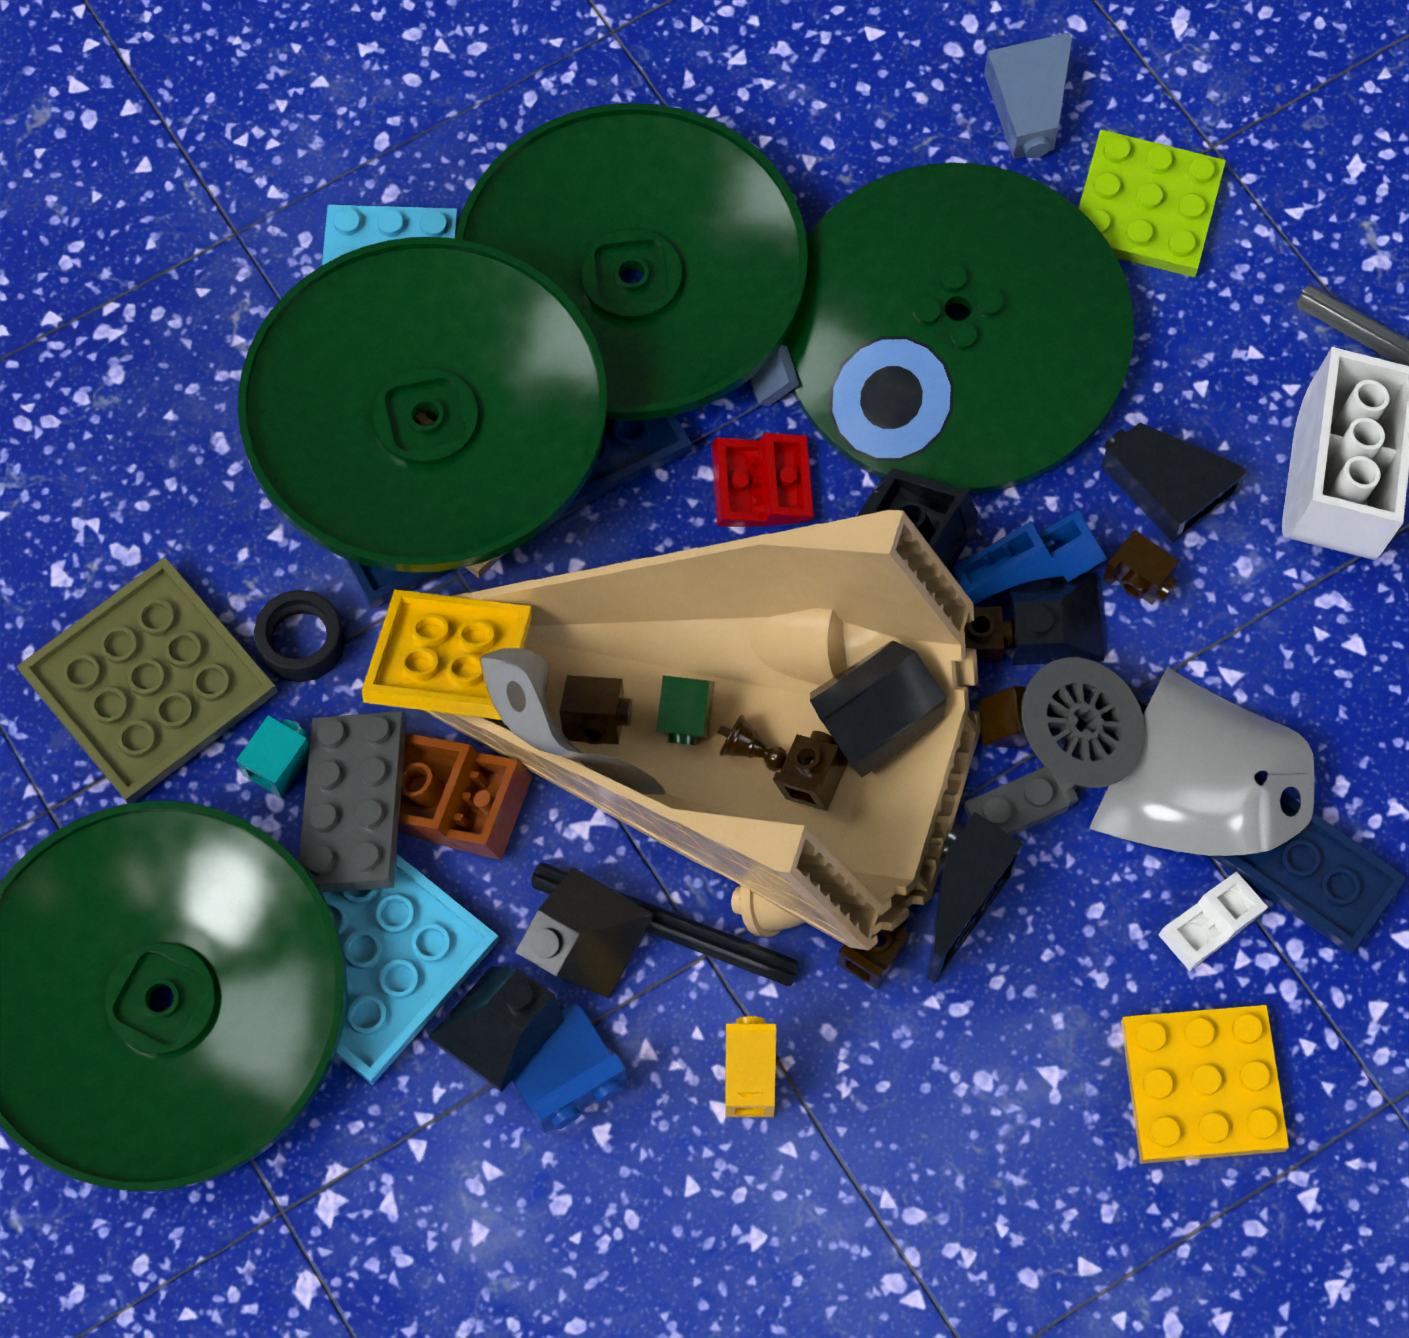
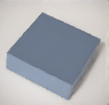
(775, 378)

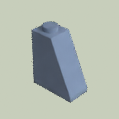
(1029, 92)

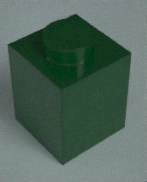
(685, 709)

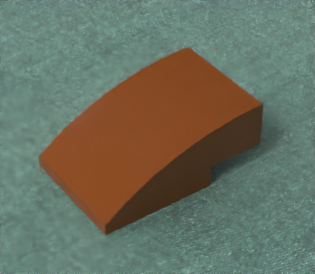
(460, 795)

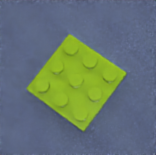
(1151, 200)

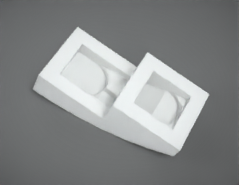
(1213, 921)

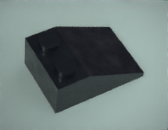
(975, 870)

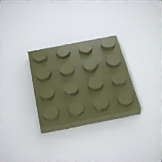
(147, 680)

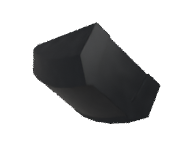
(938, 511)
(879, 706)

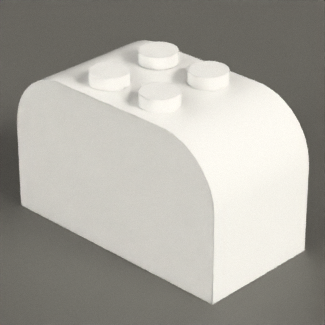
(1350, 456)

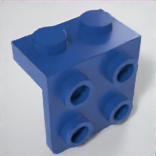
(569, 1072)

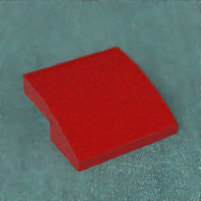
(762, 481)

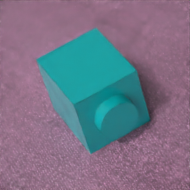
(275, 755)

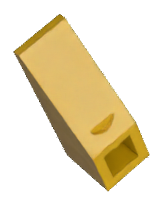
(750, 1068)

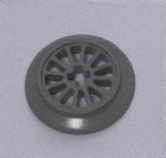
(1117, 701)

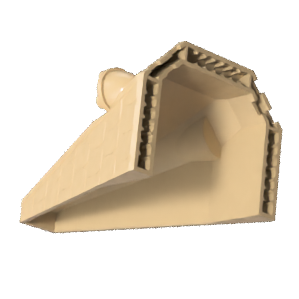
(768, 628)

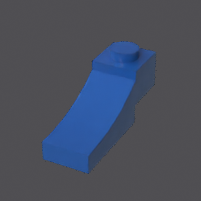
(1027, 555)

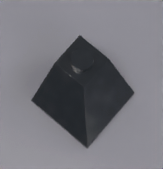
(1055, 620)
(585, 933)
(499, 1025)

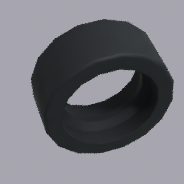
(291, 604)

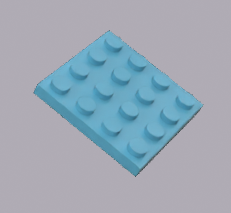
(402, 961)

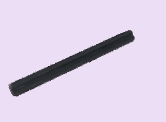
(696, 935)

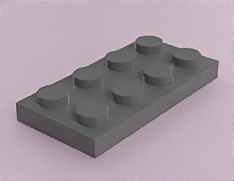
(353, 801)

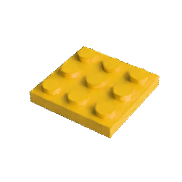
(433, 652)
(1204, 1084)

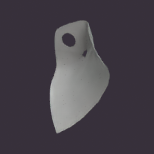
(518, 692)
(1198, 775)

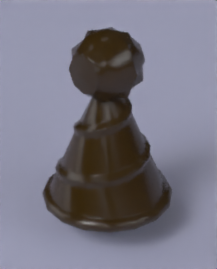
(746, 743)

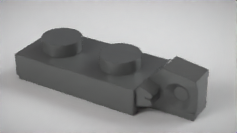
(1025, 801)

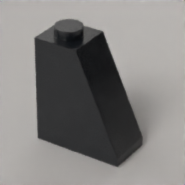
(1170, 478)

